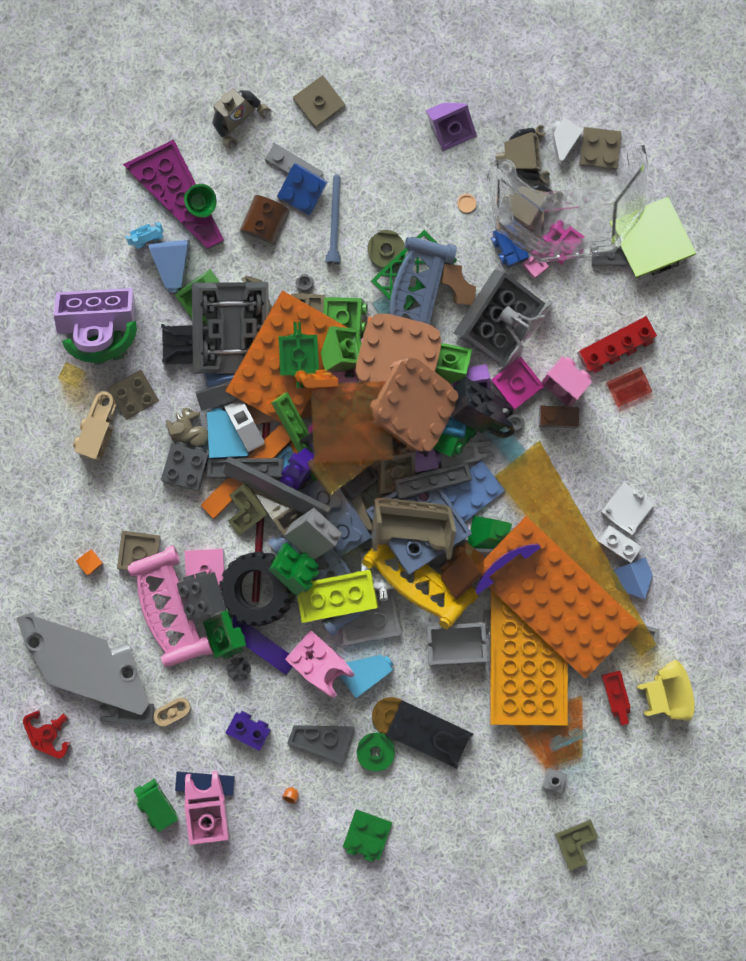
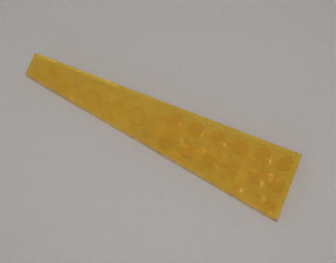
(547, 502)

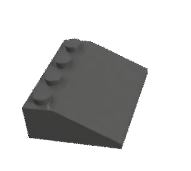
(482, 324)

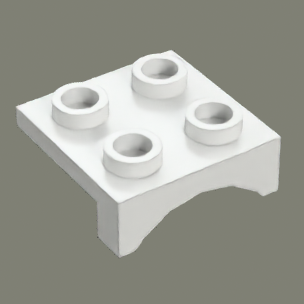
(627, 508)

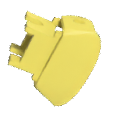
(670, 692)

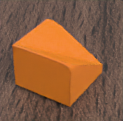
(89, 562)

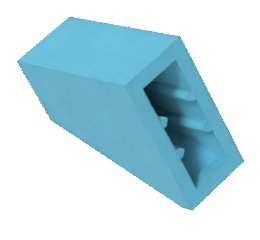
(223, 436)
(367, 673)

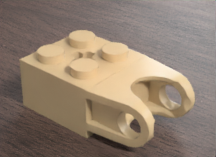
(96, 428)

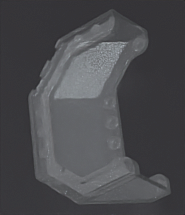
(569, 221)

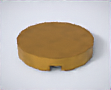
(385, 706)

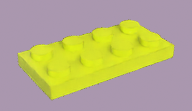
(338, 596)

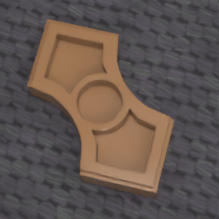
(462, 291)

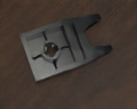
(482, 409)

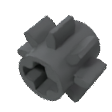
(239, 669)

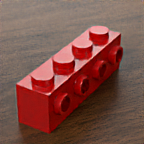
(617, 344)

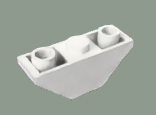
(244, 425)

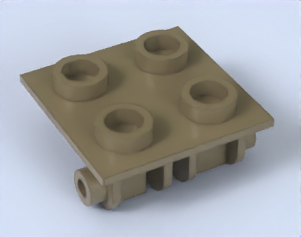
(133, 394)

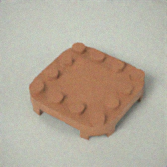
(392, 339)
(414, 404)

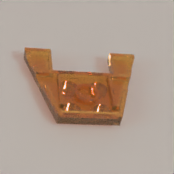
(539, 740)

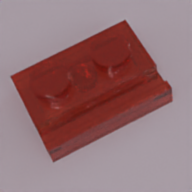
(629, 387)

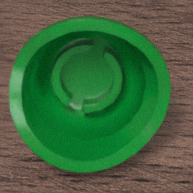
(200, 200)

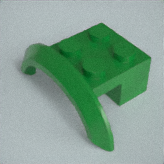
(115, 351)

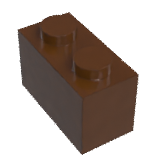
(558, 417)

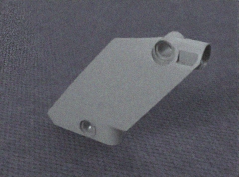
(84, 663)

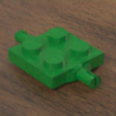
(298, 353)

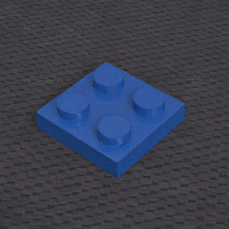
(302, 189)

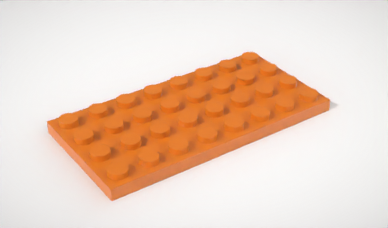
(559, 599)

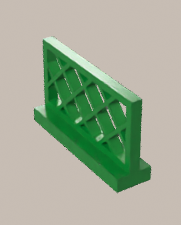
(409, 299)

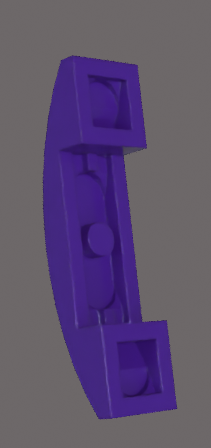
(486, 580)
(264, 647)

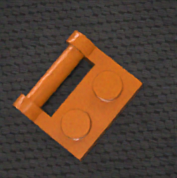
(319, 379)

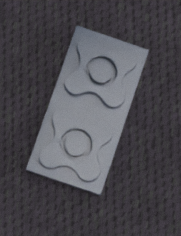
(342, 516)

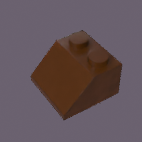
(462, 569)

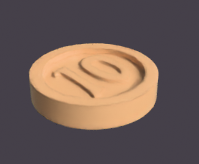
(466, 203)

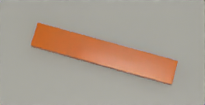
(220, 497)

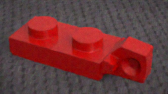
(617, 696)

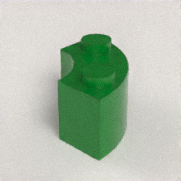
(454, 445)

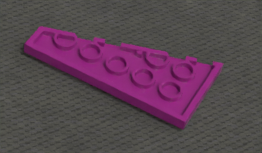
(168, 179)

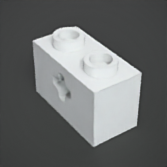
(619, 544)

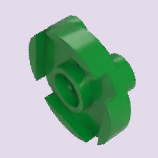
(364, 751)

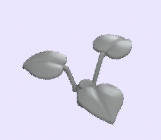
(513, 319)

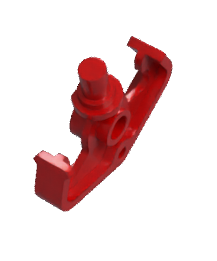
(43, 737)

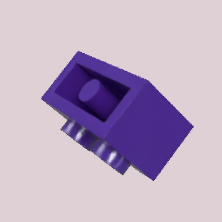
(297, 472)
(248, 730)

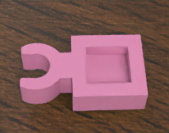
(535, 268)

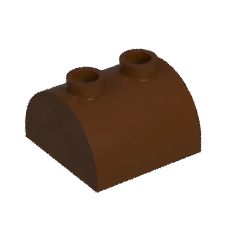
(264, 219)

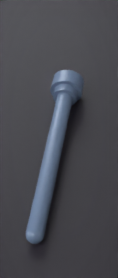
(333, 254)

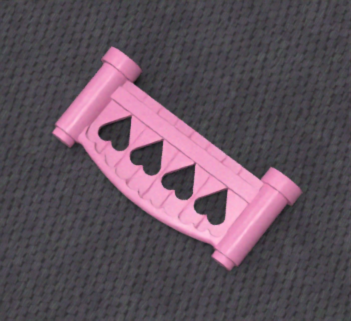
(162, 567)

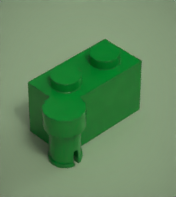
(156, 805)

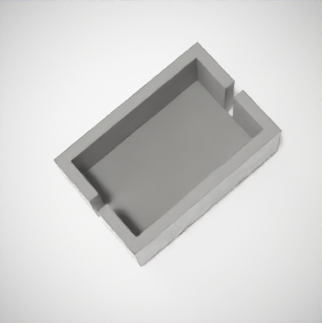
(456, 644)

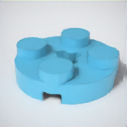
(144, 234)

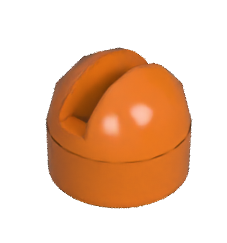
(291, 795)

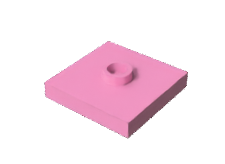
(205, 560)

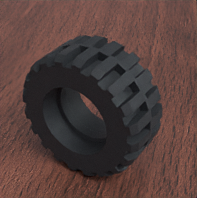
(234, 598)

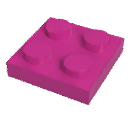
(517, 383)

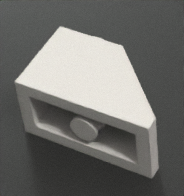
(564, 138)

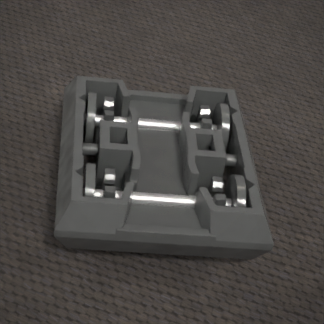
(228, 323)

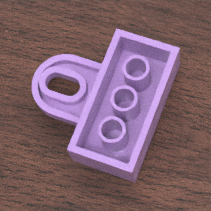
(93, 314)

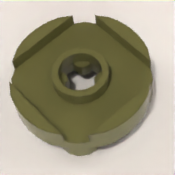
(378, 241)

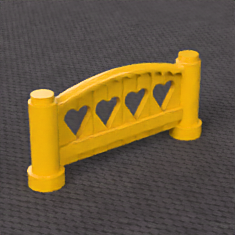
(452, 607)

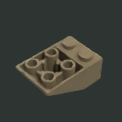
(279, 512)

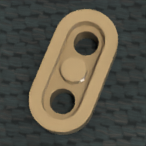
(172, 712)

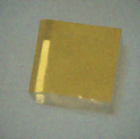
(71, 375)

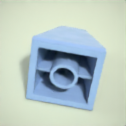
(171, 262)

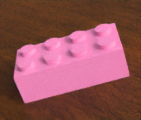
(566, 381)

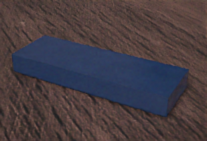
(203, 782)

